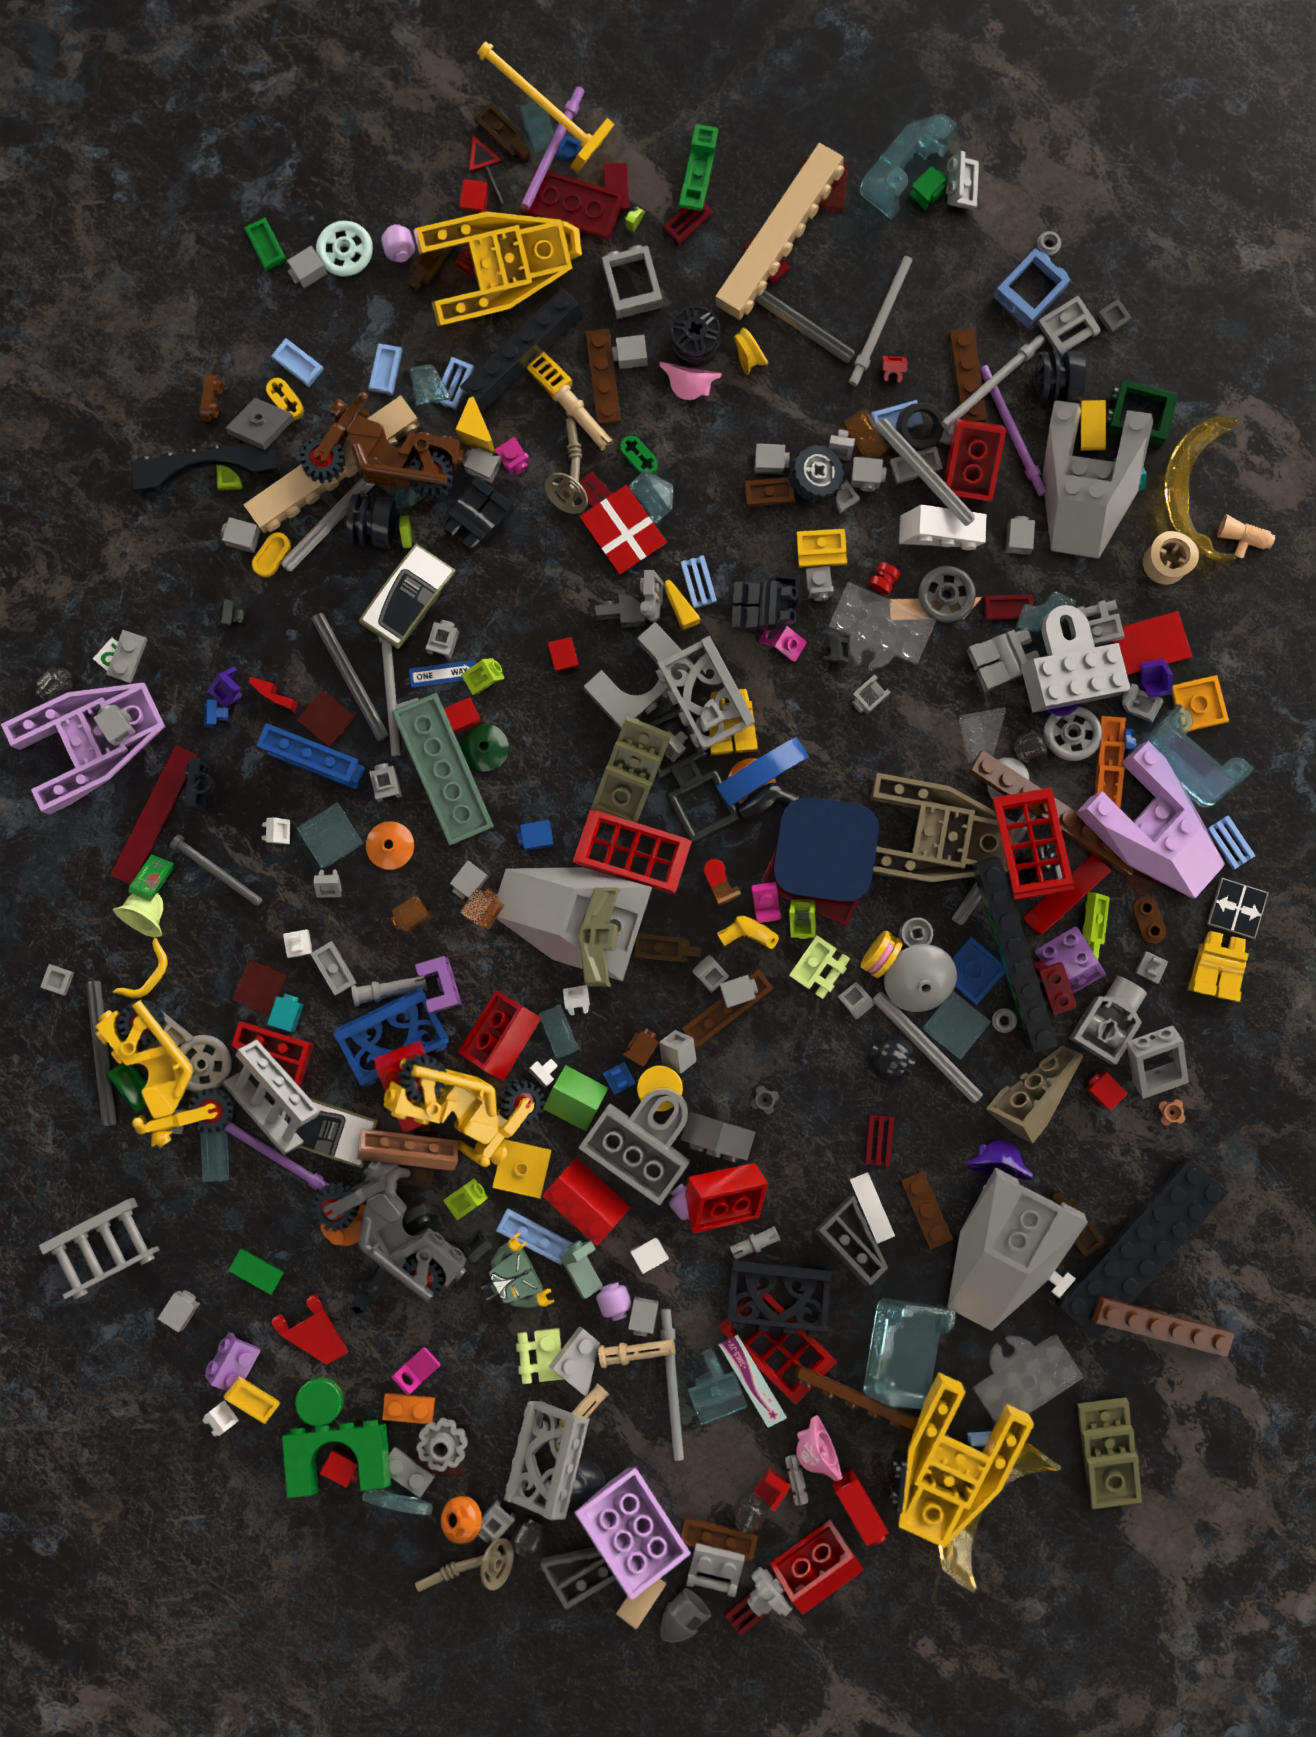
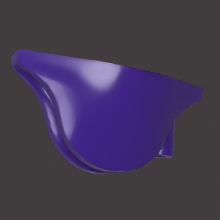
(1002, 1156)

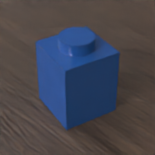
(535, 835)

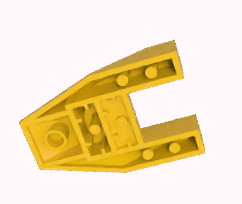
(509, 256)
(948, 1479)

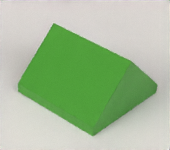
(575, 1098)

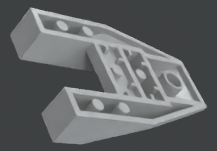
(1086, 494)

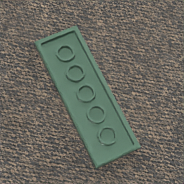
(442, 768)

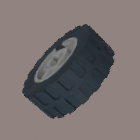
(815, 473)

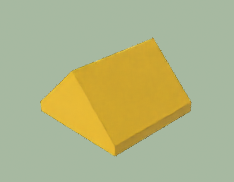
(472, 429)

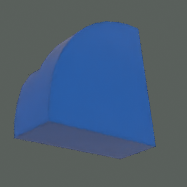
(568, 148)
(1130, 742)

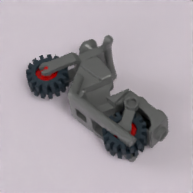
(383, 1232)

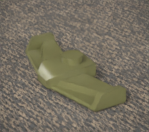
(598, 936)

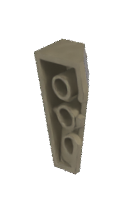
(1033, 1100)

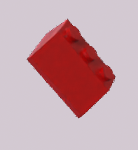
(499, 1035)
(725, 1197)
(586, 1201)
(816, 1567)

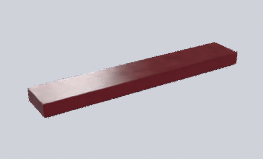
(153, 816)

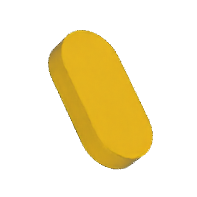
(271, 554)

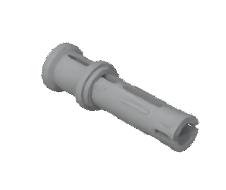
(377, 991)

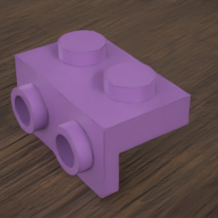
(232, 1360)

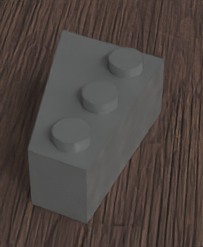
(851, 1241)
(577, 1574)

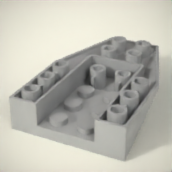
(550, 908)
(1008, 1249)

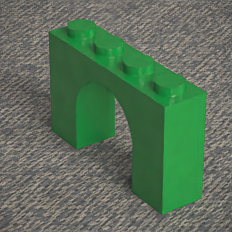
(366, 1441)

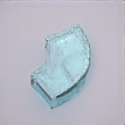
(1032, 616)
(397, 1502)

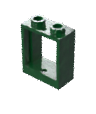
(1166, 414)

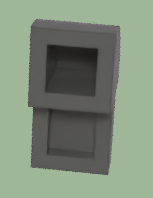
(627, 610)

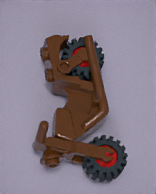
(377, 458)

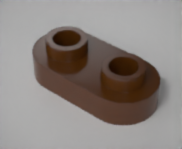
(212, 388)
(1146, 921)

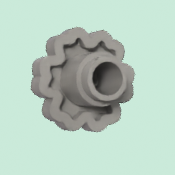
(446, 1433)
(768, 1594)

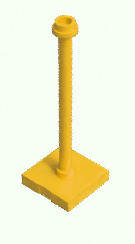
(588, 142)

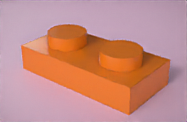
(408, 1408)

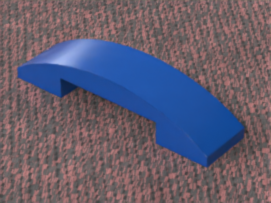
(762, 771)

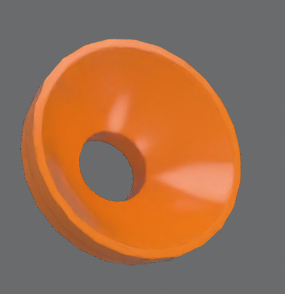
(468, 1520)

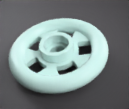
(328, 237)

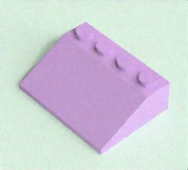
(632, 1532)

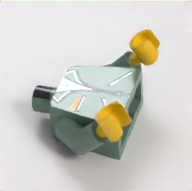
(515, 1277)

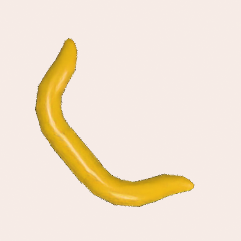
(153, 979)

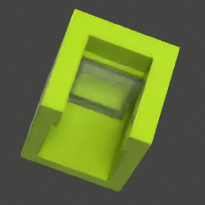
(802, 919)

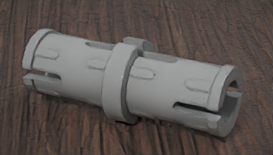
(754, 1243)

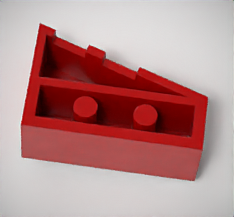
(288, 1051)

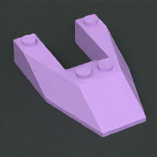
(88, 747)
(1167, 836)

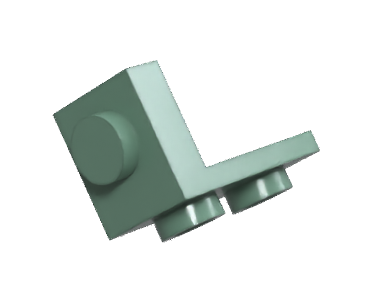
(580, 1268)

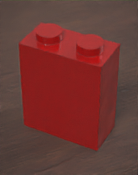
(860, 1509)

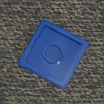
(976, 970)

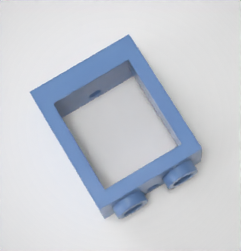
(1019, 306)

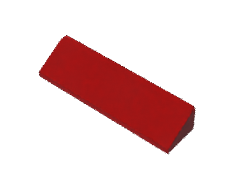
(1056, 905)

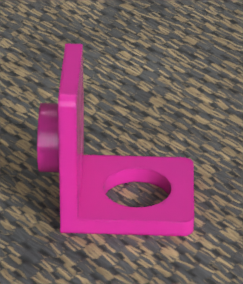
(785, 641)
(417, 1369)

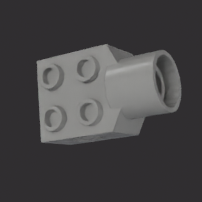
(1110, 1021)

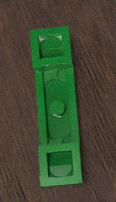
(699, 167)

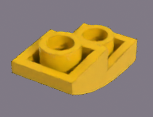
(1093, 425)

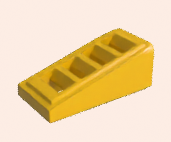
(546, 384)
(684, 612)

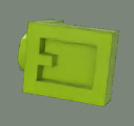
(482, 675)
(465, 1199)

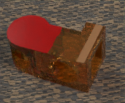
(715, 875)

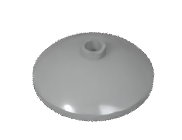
(918, 967)

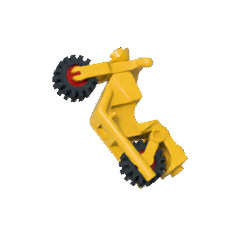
(168, 1073)
(471, 1102)

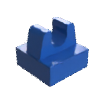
(213, 713)
(619, 1078)

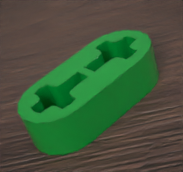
(643, 452)

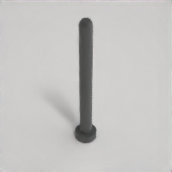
(178, 843)

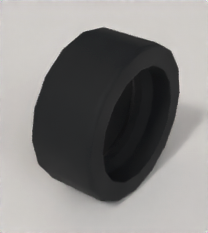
(936, 416)

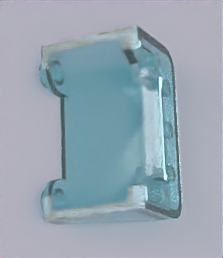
(886, 178)
(1196, 770)
(904, 1351)

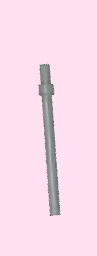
(1024, 354)
(862, 361)
(390, 696)
(668, 1333)

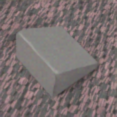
(710, 973)
(856, 1000)

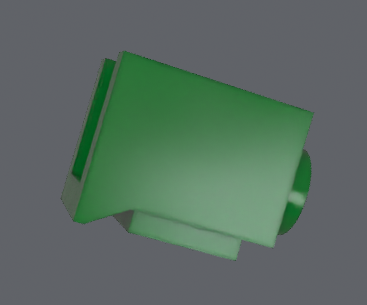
(928, 187)

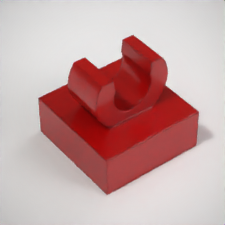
(894, 364)

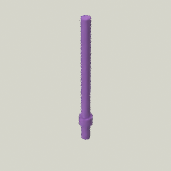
(570, 111)
(1032, 471)
(315, 1180)

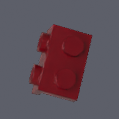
(1055, 987)

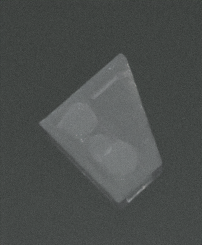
(981, 731)

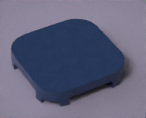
(826, 849)

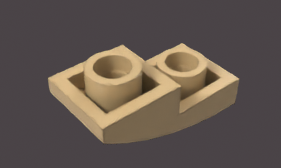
(635, 1611)

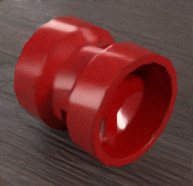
(884, 578)

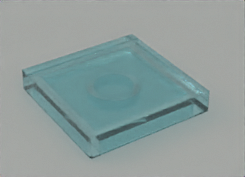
(330, 835)
(956, 1025)

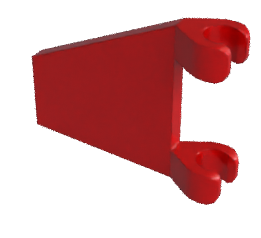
(314, 1334)

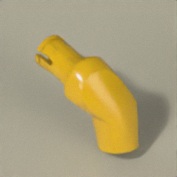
(750, 928)

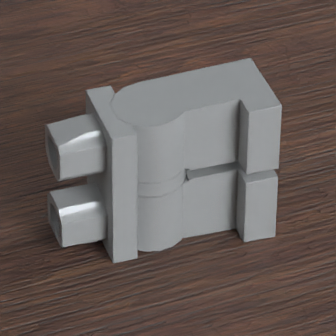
(1007, 651)

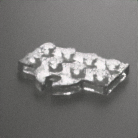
(881, 627)
(1027, 1376)

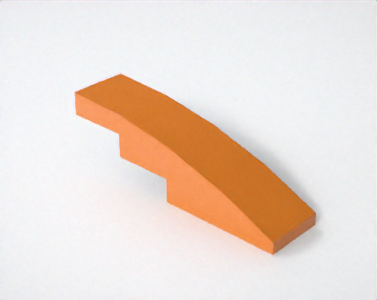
(1110, 757)

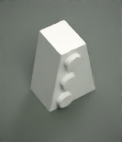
(941, 528)

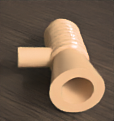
(1246, 534)

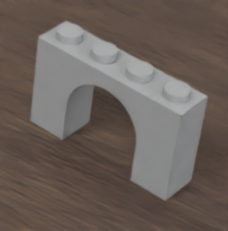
(619, 704)

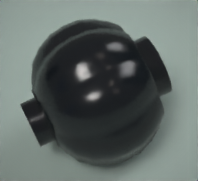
(892, 1059)

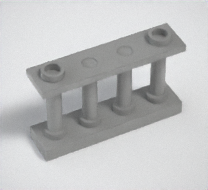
(280, 1086)
(79, 1235)

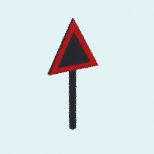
(483, 157)

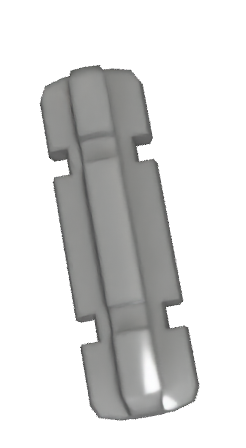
(796, 1480)

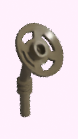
(569, 488)
(490, 1564)

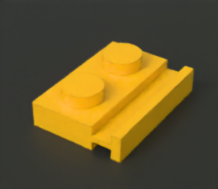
(821, 548)

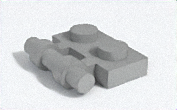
(652, 589)
(1106, 628)

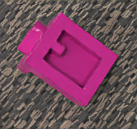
(513, 456)
(766, 902)

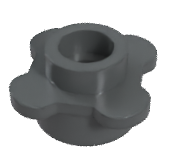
(763, 1093)

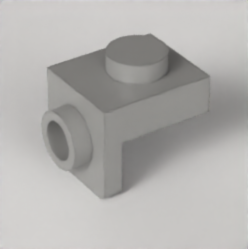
(1140, 705)

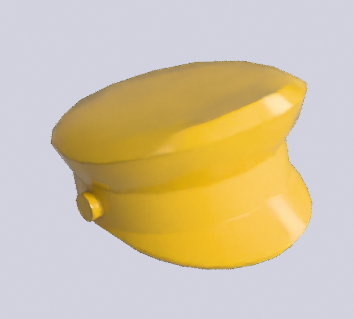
(748, 351)

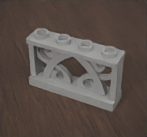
(712, 661)
(525, 1467)

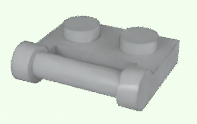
(1065, 319)
(716, 1563)

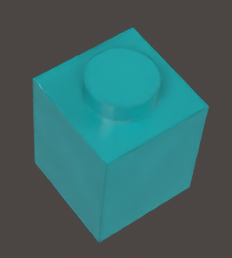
(285, 1013)

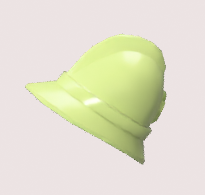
(142, 914)

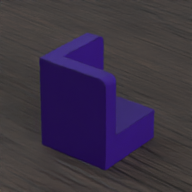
(1156, 678)
(224, 688)

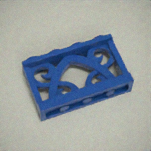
(311, 756)
(357, 1031)

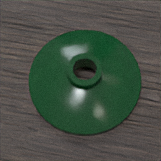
(492, 757)

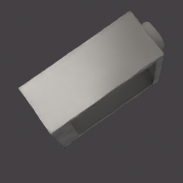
(636, 304)
(1162, 1077)

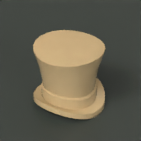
(1170, 557)

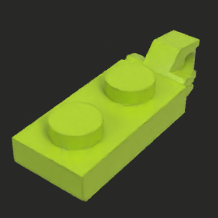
(1095, 921)

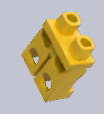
(743, 741)
(1219, 969)

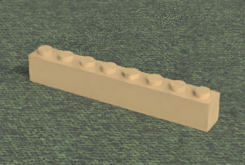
(779, 231)
(296, 490)

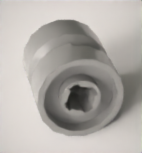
(915, 932)

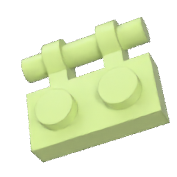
(813, 962)
(547, 1348)

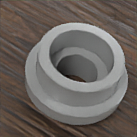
(1050, 237)
(1012, 1020)

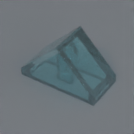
(537, 125)

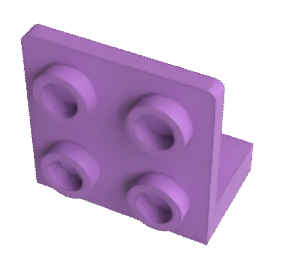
(1077, 957)

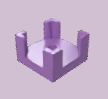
(445, 982)

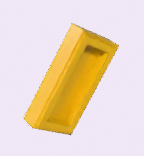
(251, 1400)

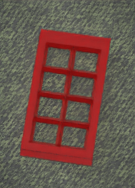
(675, 865)
(1042, 887)
(822, 1366)

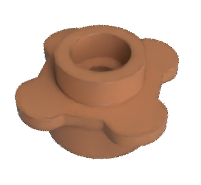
(1178, 1115)

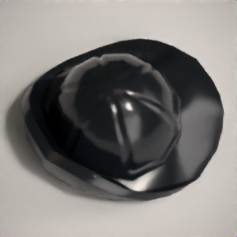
(587, 1483)

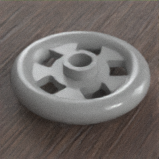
(1088, 746)
(220, 1054)

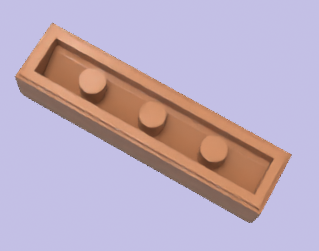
(407, 1149)

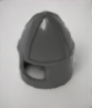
(683, 1617)

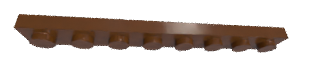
(1072, 826)

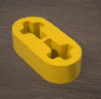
(289, 396)

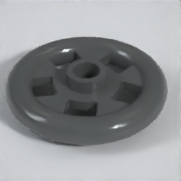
(960, 579)

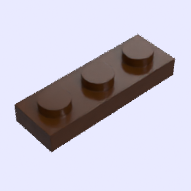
(926, 1209)
(718, 1536)

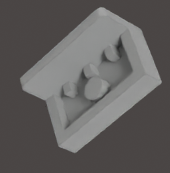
(962, 181)

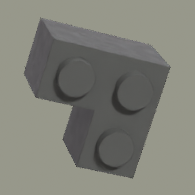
(717, 1137)

